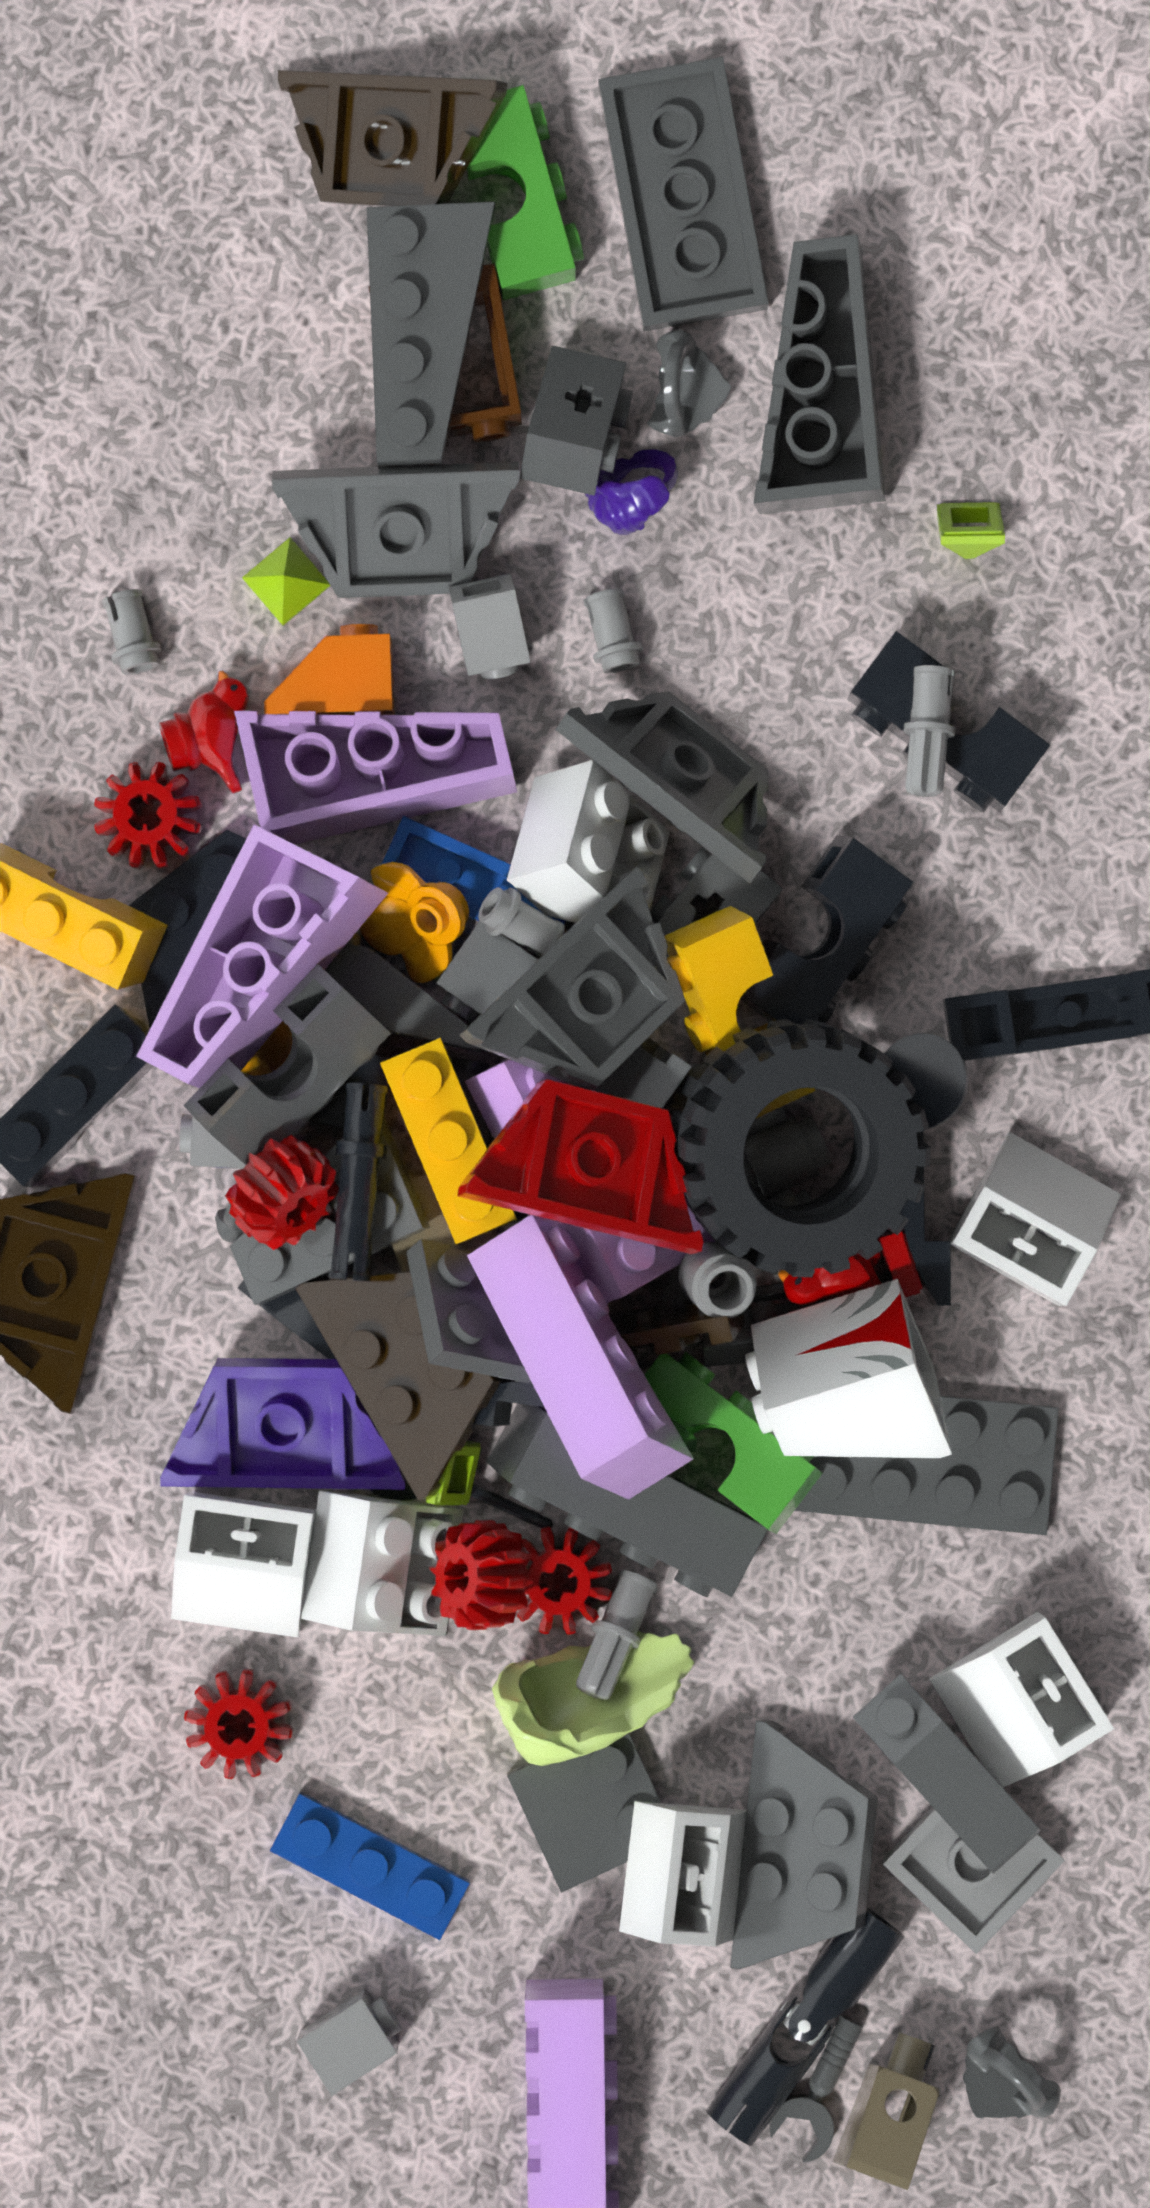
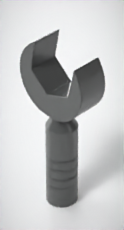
(821, 2084)

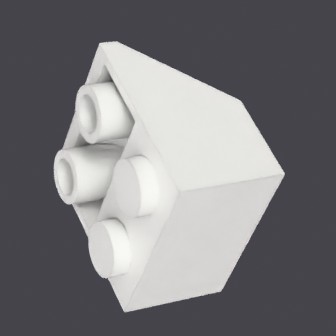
(583, 840)
(1035, 1220)
(241, 1563)
(374, 1564)
(1021, 1702)
(683, 1873)

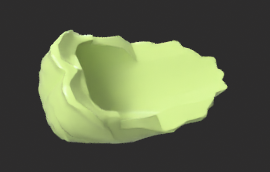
(559, 1722)

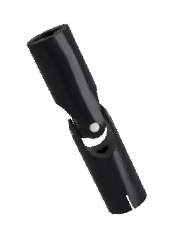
(833, 1985)

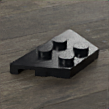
(183, 904)

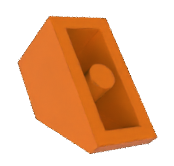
(340, 676)

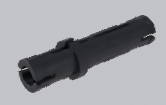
(358, 1181)

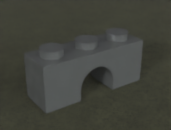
(329, 1044)

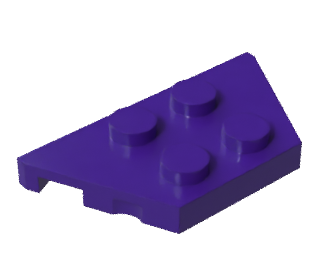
(280, 1429)

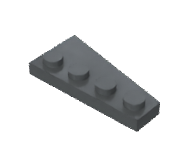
(422, 306)

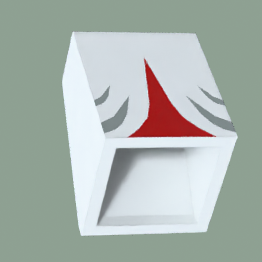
(848, 1379)

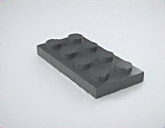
(683, 194)
(990, 1482)

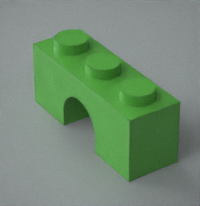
(534, 245)
(762, 1478)

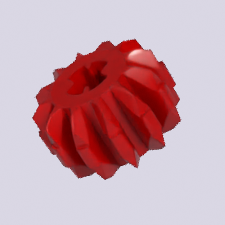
(126, 818)
(282, 1192)
(481, 1575)
(569, 1599)
(234, 1702)

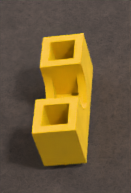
(79, 930)
(714, 967)
(443, 1135)

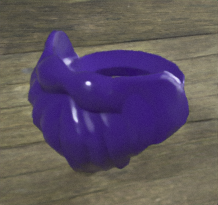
(629, 504)

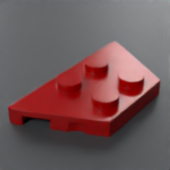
(589, 1166)

